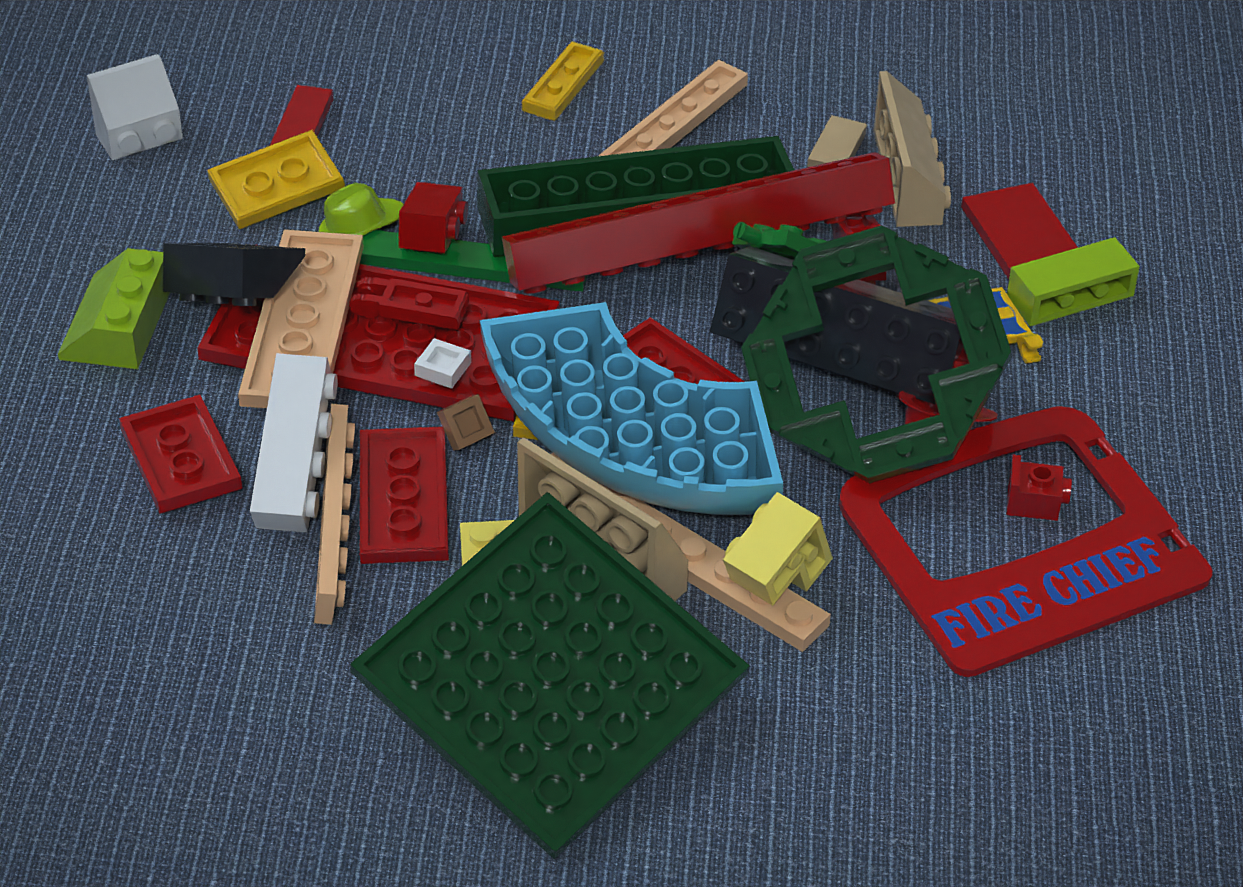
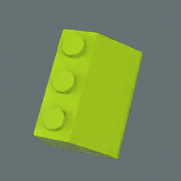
(118, 312)

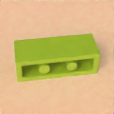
(1072, 281)

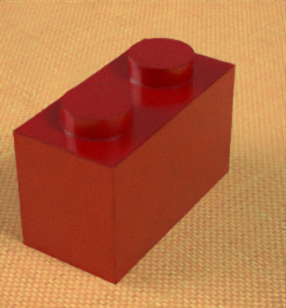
(432, 217)

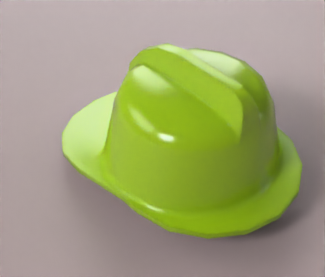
(358, 210)

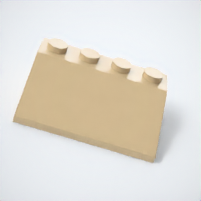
(616, 521)

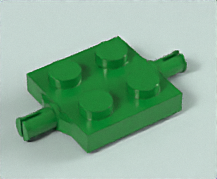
(783, 242)

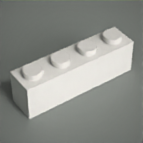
(292, 443)

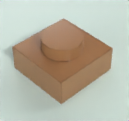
(465, 422)

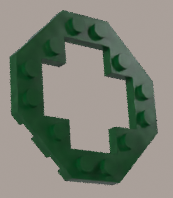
(957, 391)

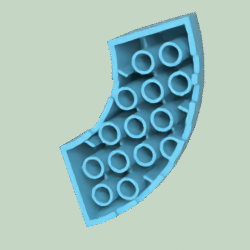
(629, 417)

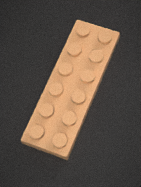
(307, 310)

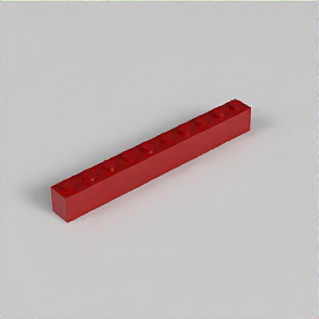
(696, 221)

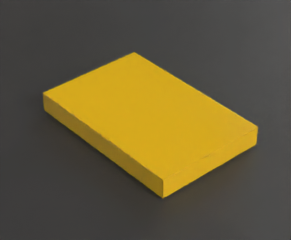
(275, 179)

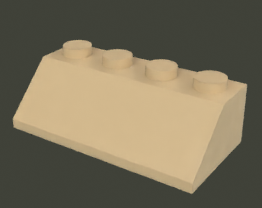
(905, 138)

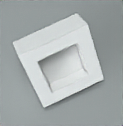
(442, 363)

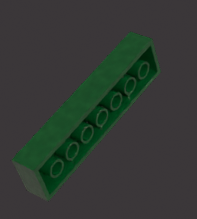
(572, 189)

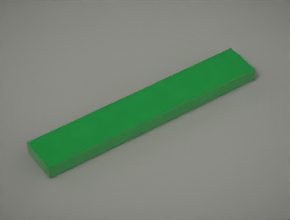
(461, 259)

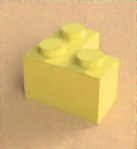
(778, 549)

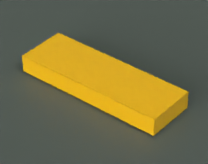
(562, 81)

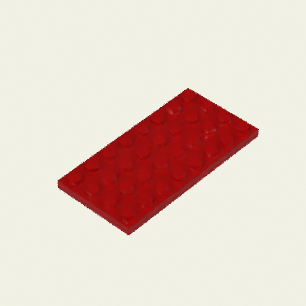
(381, 351)

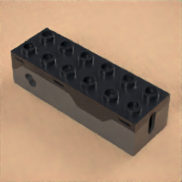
(865, 326)

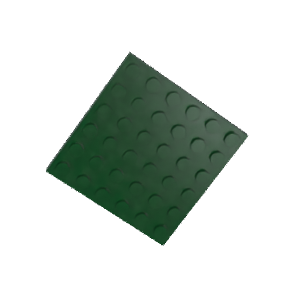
(549, 673)

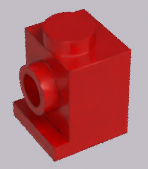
(1036, 490)

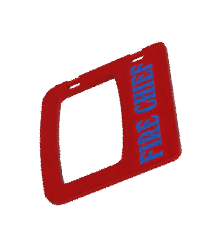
(1046, 596)

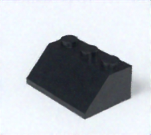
(227, 271)

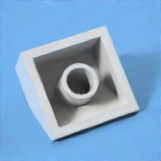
(134, 107)

